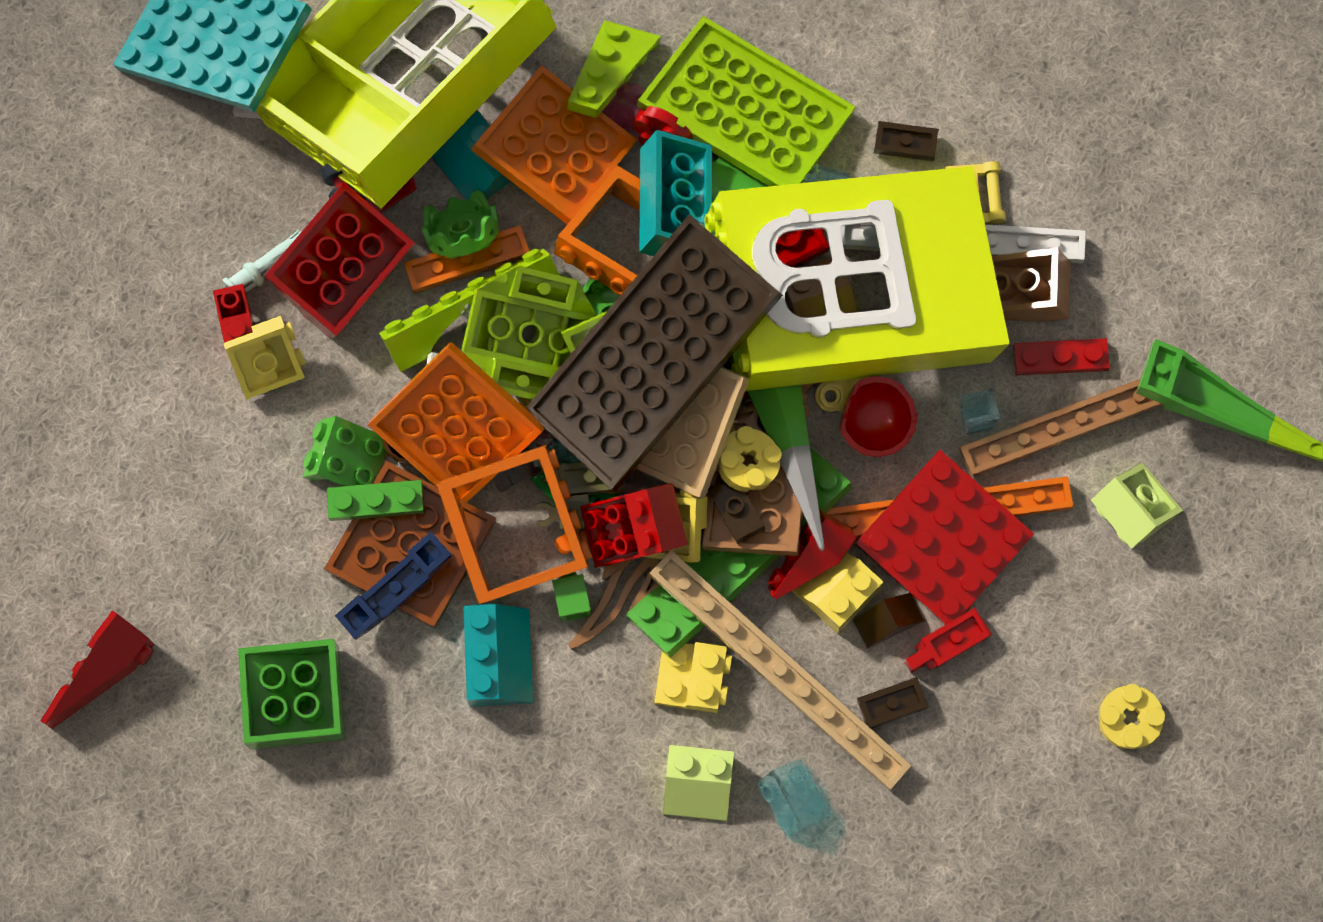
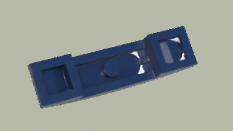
(395, 587)

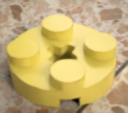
(765, 454)
(1112, 717)

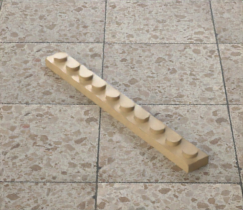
(780, 670)

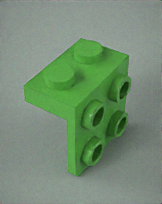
(344, 453)

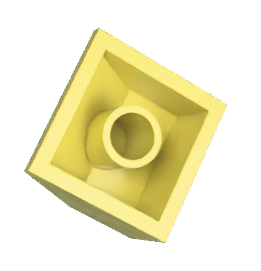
(840, 592)

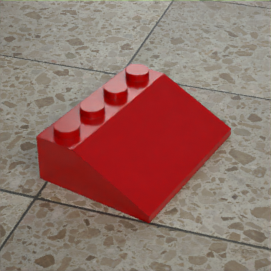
(338, 260)

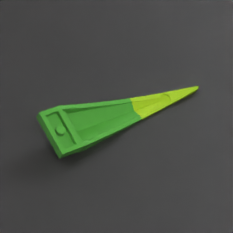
(1198, 393)

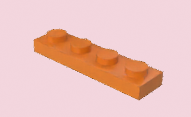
(437, 270)

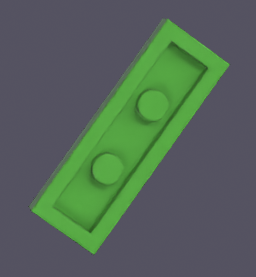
(375, 500)

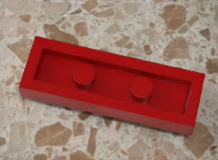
(1061, 356)

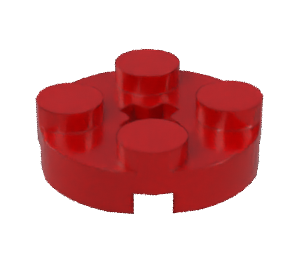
(655, 119)

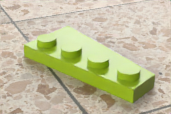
(609, 65)

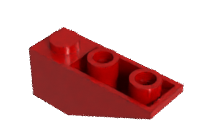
(811, 560)

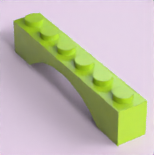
(415, 337)

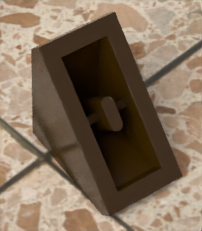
(887, 619)

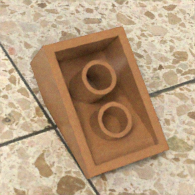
(1034, 285)

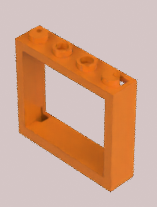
(585, 258)
(466, 543)

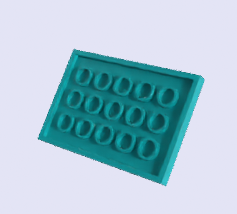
(214, 46)

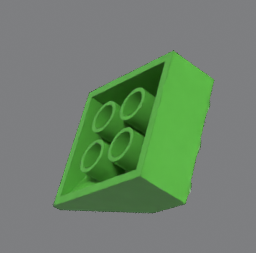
(291, 694)

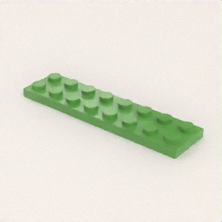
(729, 573)

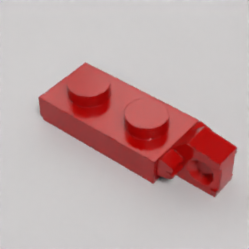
(949, 641)

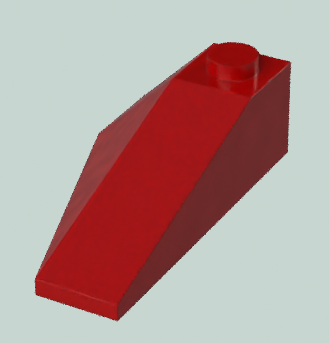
(114, 654)

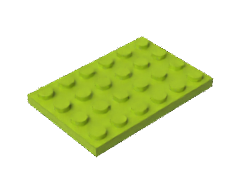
(748, 105)

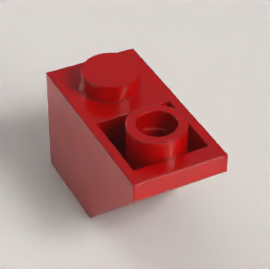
(233, 312)

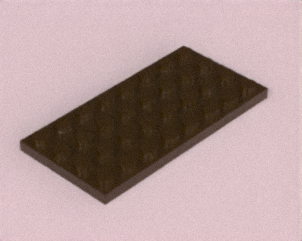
(653, 352)

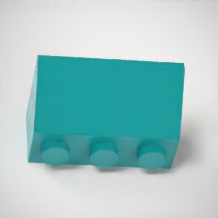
(463, 166)
(497, 655)

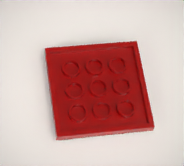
(944, 538)

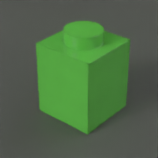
(571, 597)

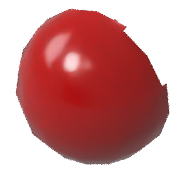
(878, 417)

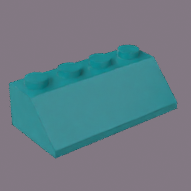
(672, 186)

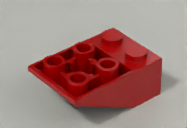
(633, 525)

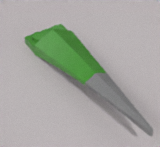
(785, 423)

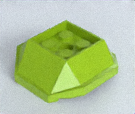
(502, 312)

